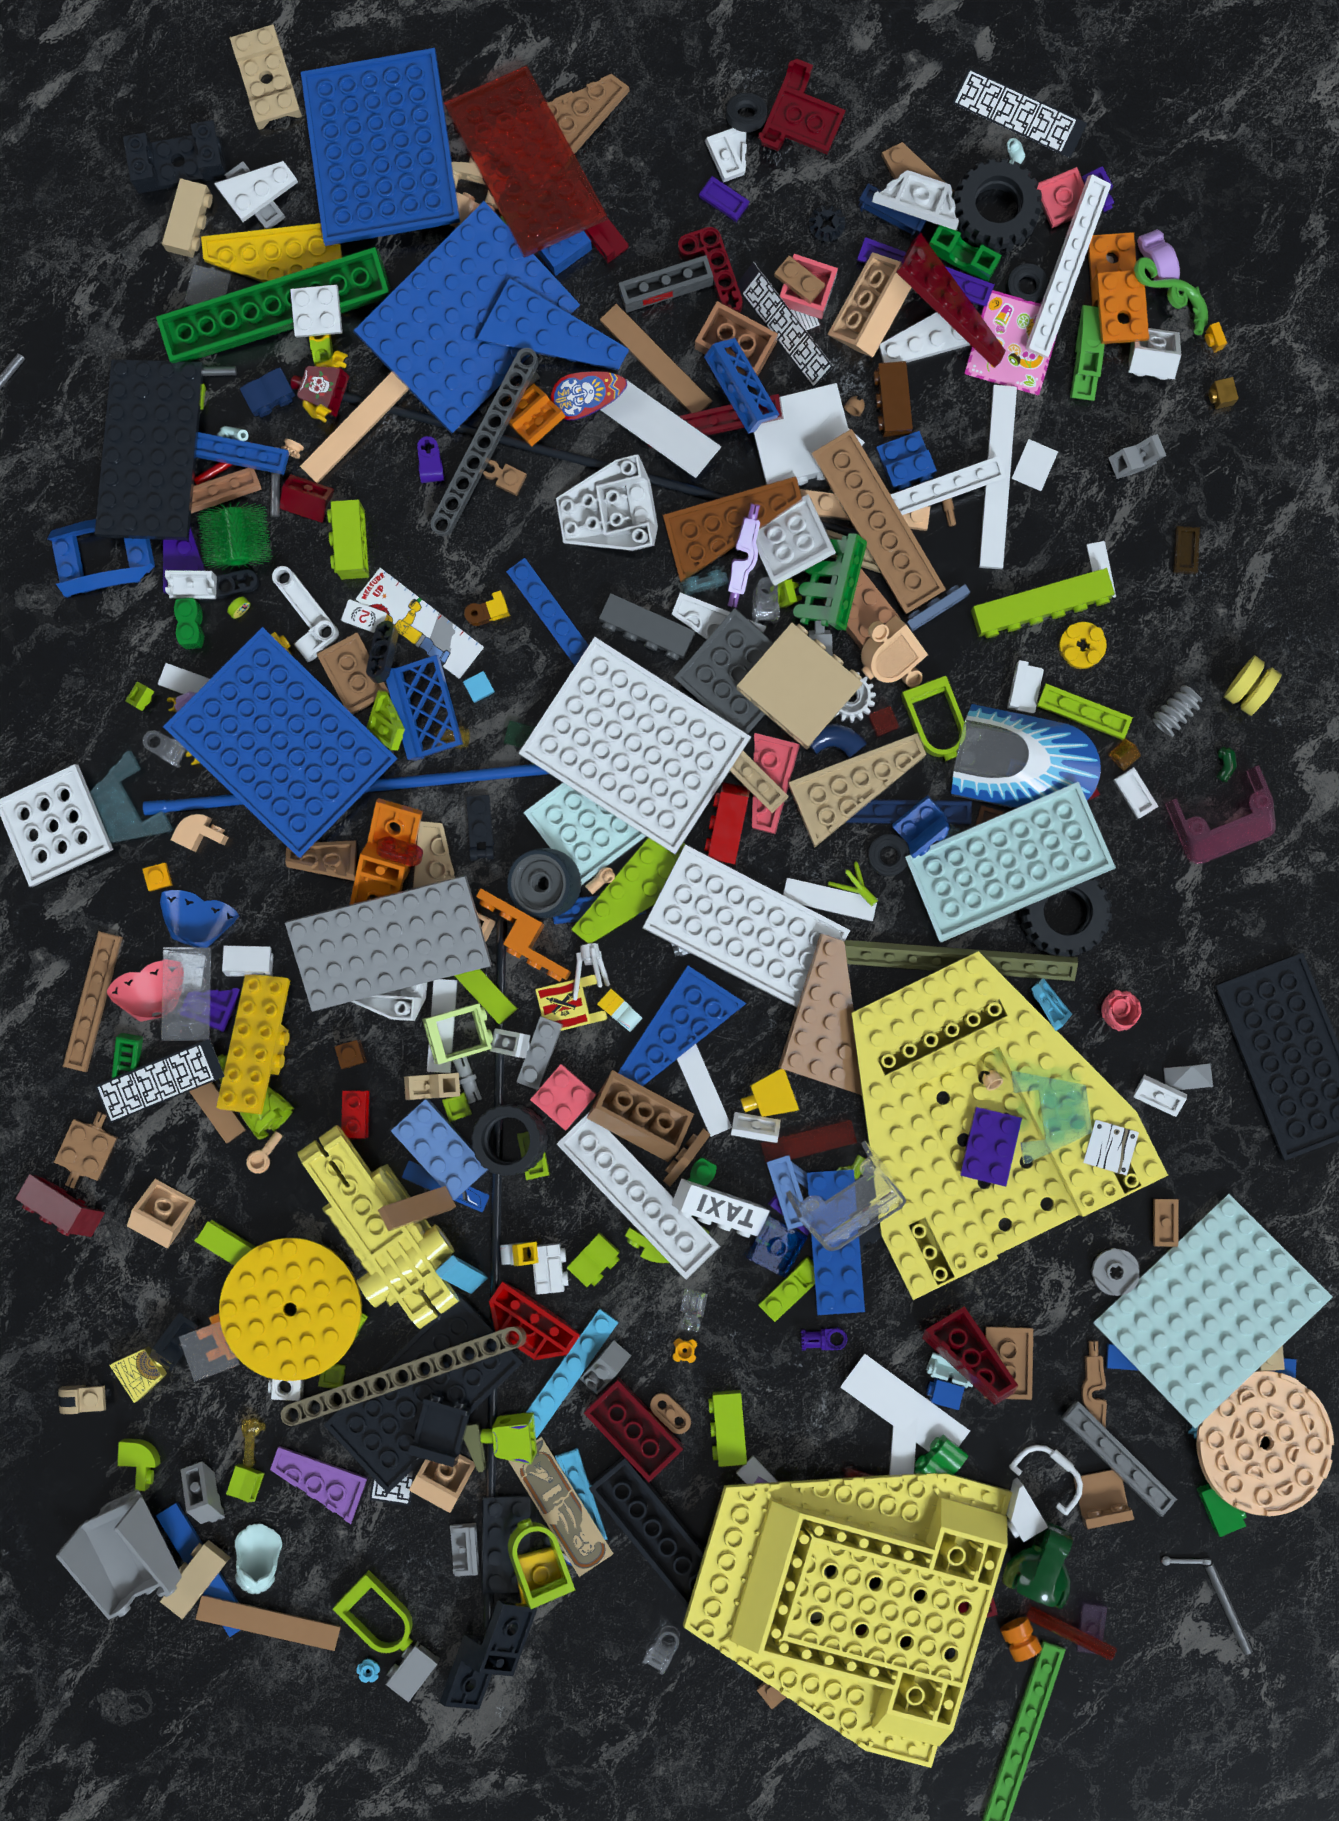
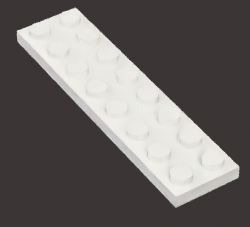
(638, 1196)

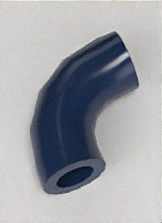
(839, 737)

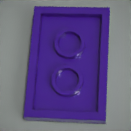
(990, 1146)

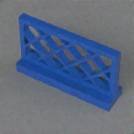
(401, 700)

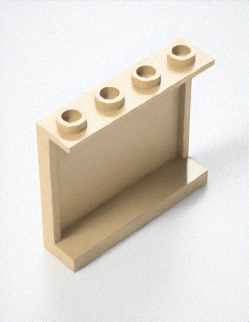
(799, 685)

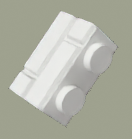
(549, 1271)

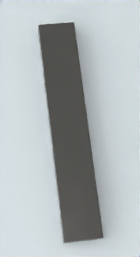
(1118, 1458)

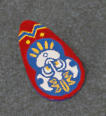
(586, 392)

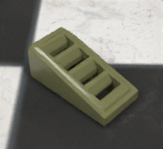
(475, 1447)

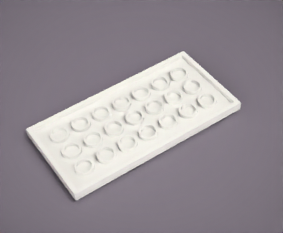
(739, 925)

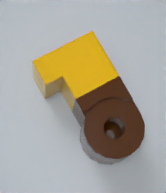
(487, 612)

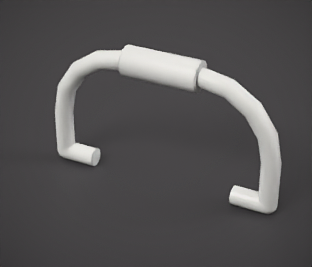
(1061, 1460)

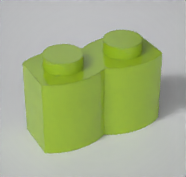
(593, 1260)

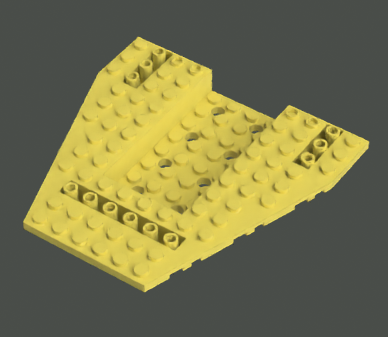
(939, 1040)
(913, 1533)

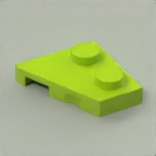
(385, 722)

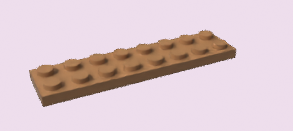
(878, 521)

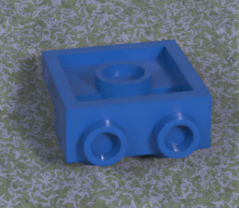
(906, 461)

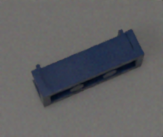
(906, 222)

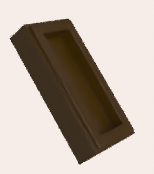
(1186, 550)

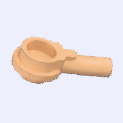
(259, 1160)

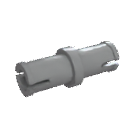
(467, 1079)

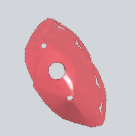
(143, 994)

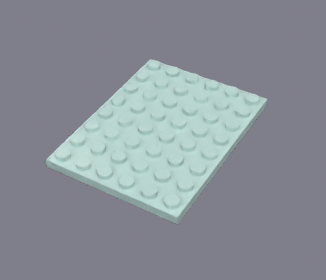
(1212, 1310)

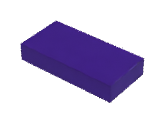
(724, 199)

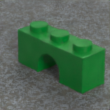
(975, 261)

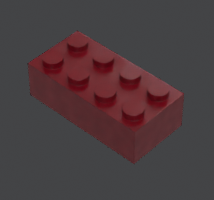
(633, 1429)

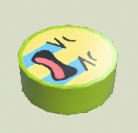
(238, 607)

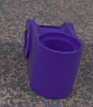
(429, 463)

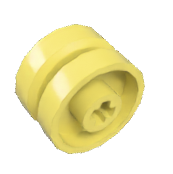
(1254, 687)

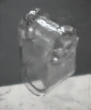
(765, 605)
(168, 749)
(661, 1653)

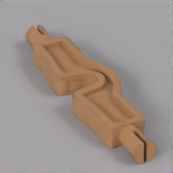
(1094, 1381)

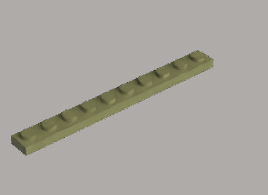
(940, 957)

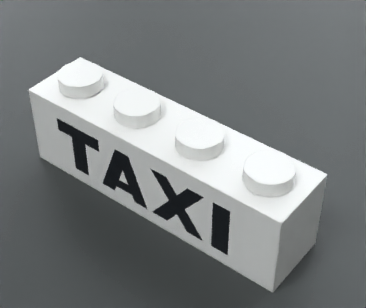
(720, 1208)

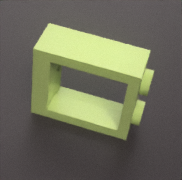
(434, 1038)

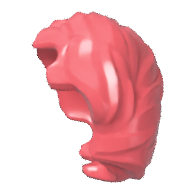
(1121, 1010)

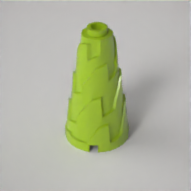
(274, 1113)

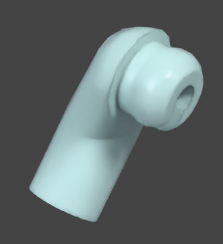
(1015, 151)

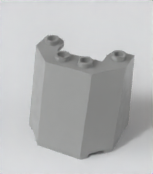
(120, 1556)

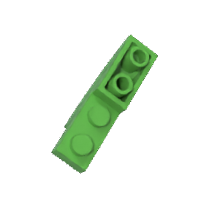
(1089, 355)

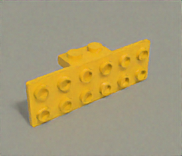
(255, 1044)

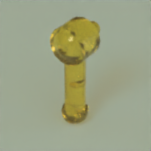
(250, 1429)

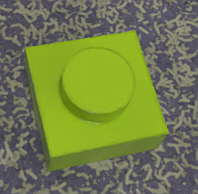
(140, 696)

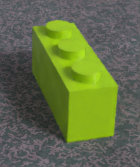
(728, 1428)

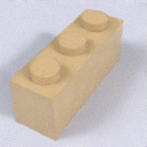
(187, 218)
(195, 1578)

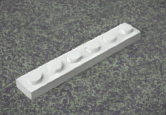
(949, 485)

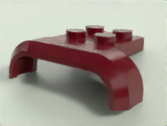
(801, 115)

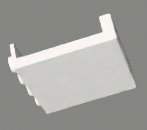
(782, 440)

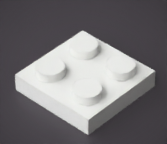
(316, 311)

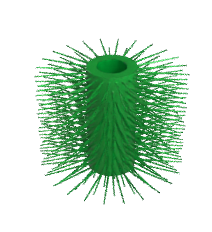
(234, 536)

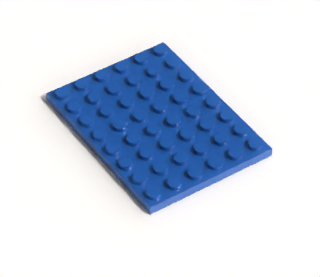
(380, 147)
(435, 315)
(280, 742)

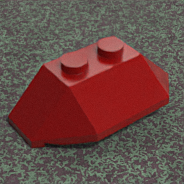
(545, 1331)

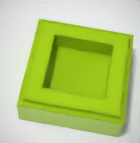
(457, 1107)
(332, 1377)

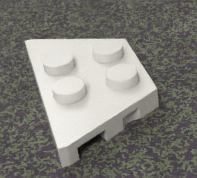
(920, 198)

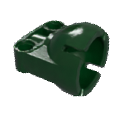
(1041, 1569)

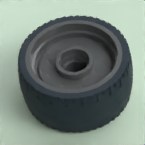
(528, 888)

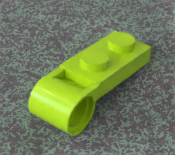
(789, 1290)

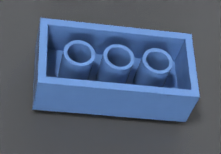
(439, 1148)

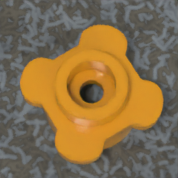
(680, 1355)

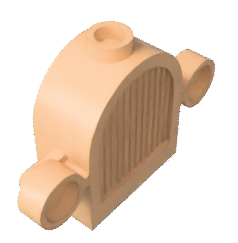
(892, 653)

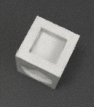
(295, 1394)

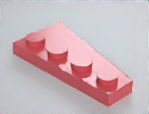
(777, 760)

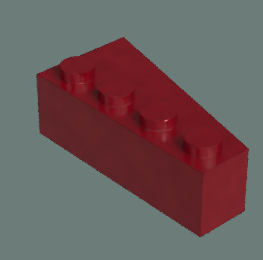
(970, 1353)

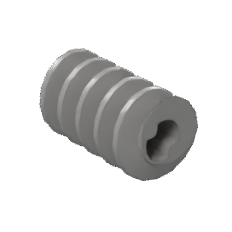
(1176, 709)

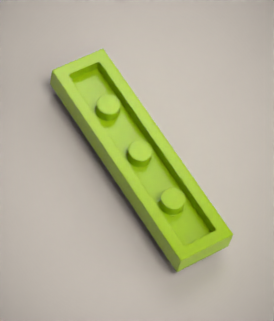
(1084, 711)

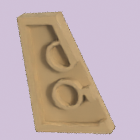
(436, 861)

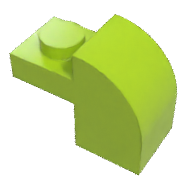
(141, 1455)

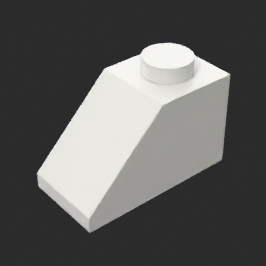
(510, 1043)

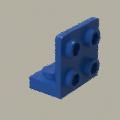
(922, 826)

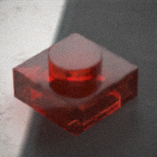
(883, 721)

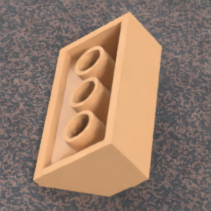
(871, 305)

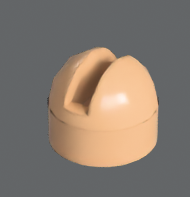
(992, 1080)

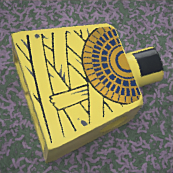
(138, 1373)

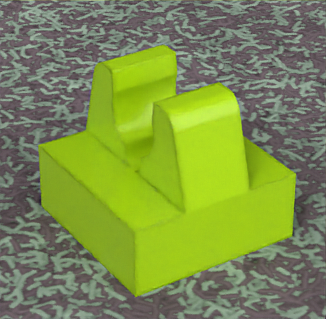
(787, 594)

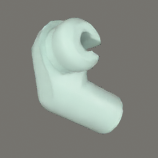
(233, 433)

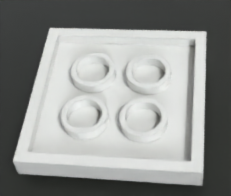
(793, 542)

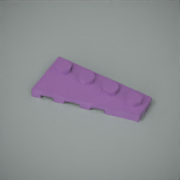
(329, 1484)

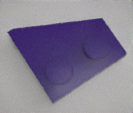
(221, 1007)

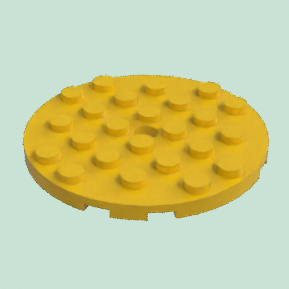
(255, 1316)

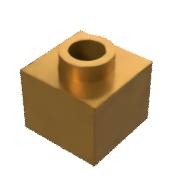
(1223, 393)

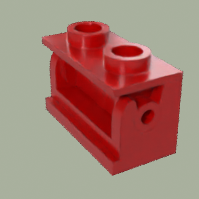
(355, 1113)

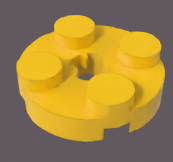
(1071, 652)

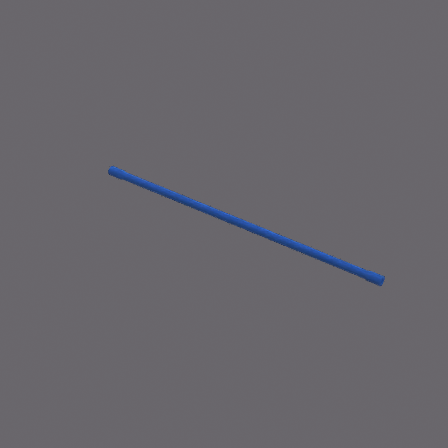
(165, 806)

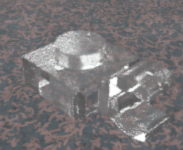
(693, 1307)

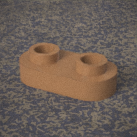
(670, 1412)

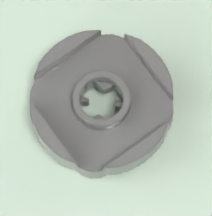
(1115, 1285)

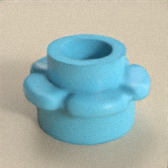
(372, 1666)

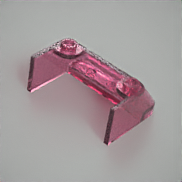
(1206, 844)

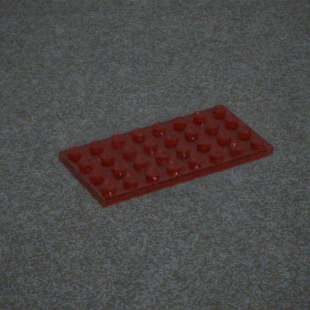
(525, 161)

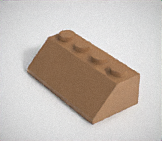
(640, 1116)

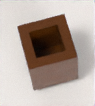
(350, 1054)

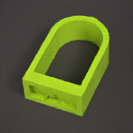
(923, 692)
(551, 1590)
(354, 1594)

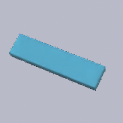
(461, 1274)
(574, 1470)

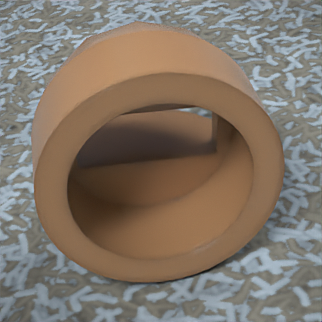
(855, 406)

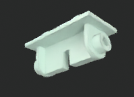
(941, 1369)

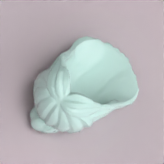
(257, 1557)

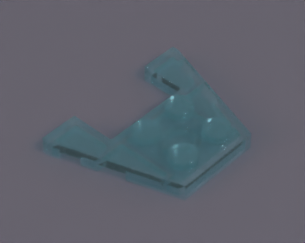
(117, 810)
(1062, 1109)

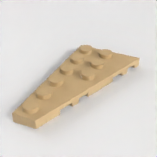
(840, 791)

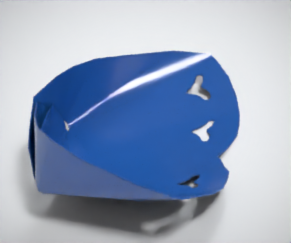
(196, 922)

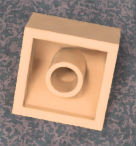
(160, 1213)
(442, 1483)

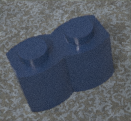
(268, 392)

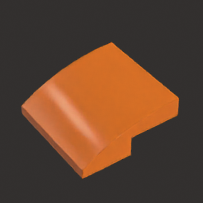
(535, 415)

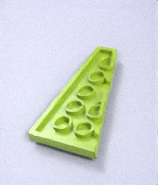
(629, 893)

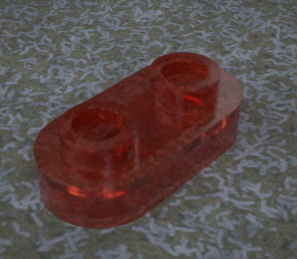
(399, 851)

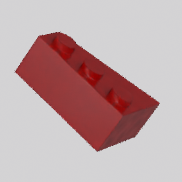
(727, 823)

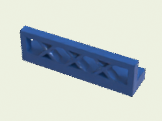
(736, 384)

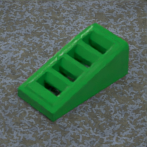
(121, 1039)

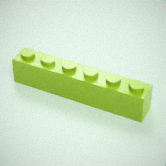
(1043, 602)

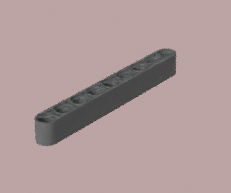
(485, 430)

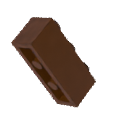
(893, 399)

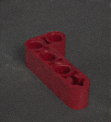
(713, 251)

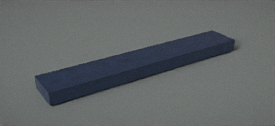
(891, 810)

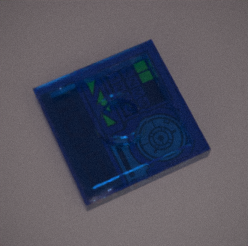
(776, 1247)

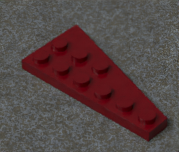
(935, 284)

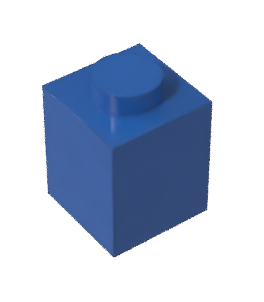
(945, 1393)

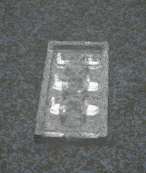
(186, 994)

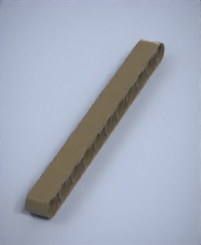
(392, 1378)

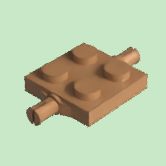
(85, 1149)

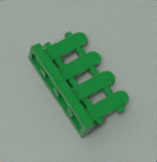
(840, 591)

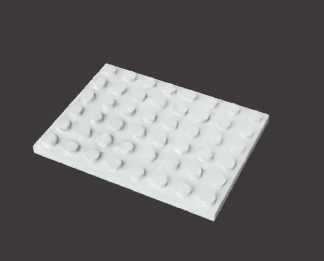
(634, 745)

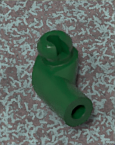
(1229, 761)

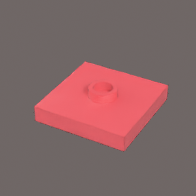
(1061, 196)

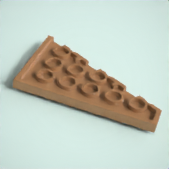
(586, 109)
(822, 1030)

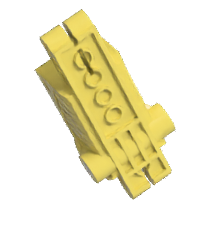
(395, 1261)

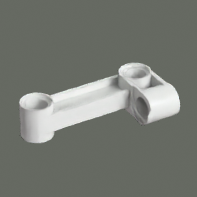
(310, 612)

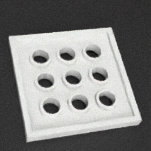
(88, 821)

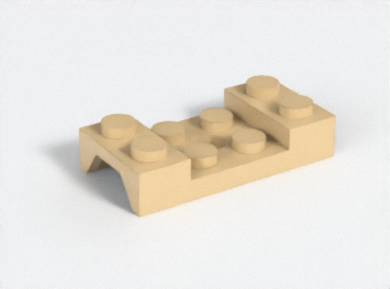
(261, 54)

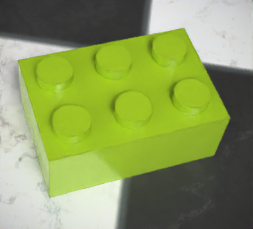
(348, 539)

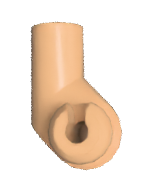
(604, 876)

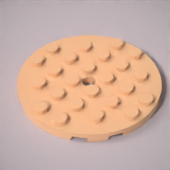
(1298, 1454)

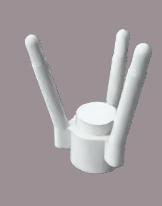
(591, 956)

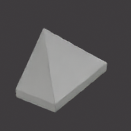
(1188, 1076)

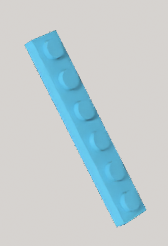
(571, 1368)

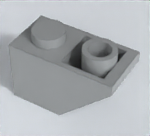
(605, 1367)

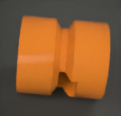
(1019, 1635)

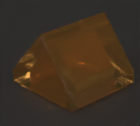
(1125, 754)

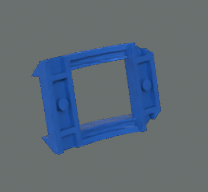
(70, 565)

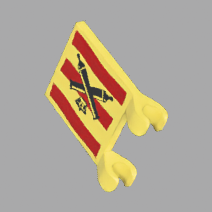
(558, 1004)

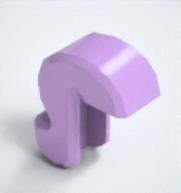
(1162, 254)

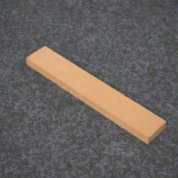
(354, 427)

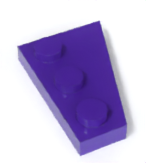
(181, 556)

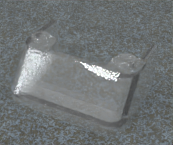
(853, 1208)

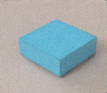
(478, 687)

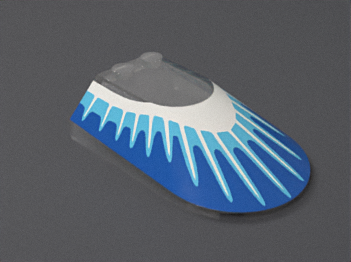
(1021, 758)

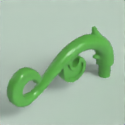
(1174, 286)

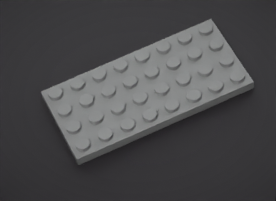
(388, 943)

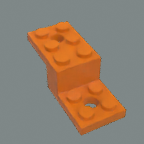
(1117, 289)
(373, 872)
(522, 935)

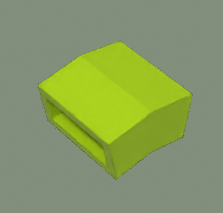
(245, 1483)

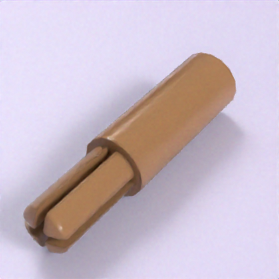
(948, 508)

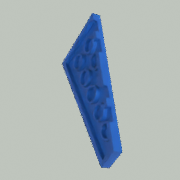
(529, 321)
(682, 1021)

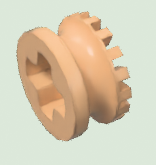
(293, 448)

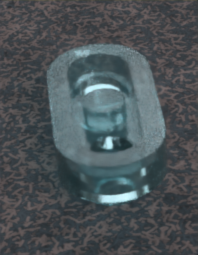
(713, 580)

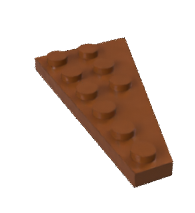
(712, 528)

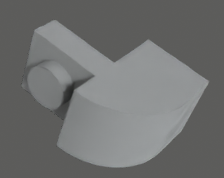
(1137, 457)

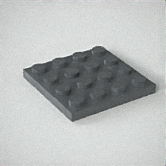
(721, 666)

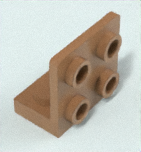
(1103, 1500)

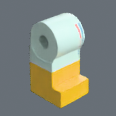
(619, 1010)

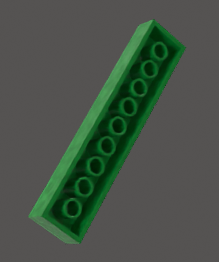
(268, 306)

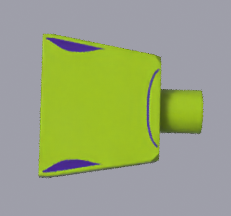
(513, 1437)

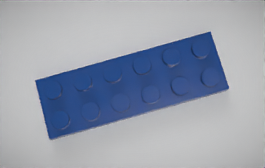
(838, 1271)

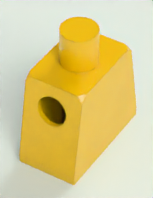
(771, 1095)

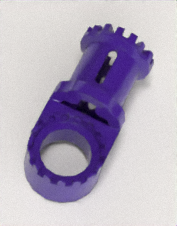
(822, 1339)

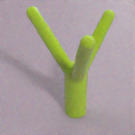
(861, 889)

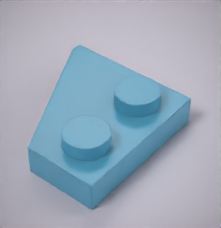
(1051, 1004)

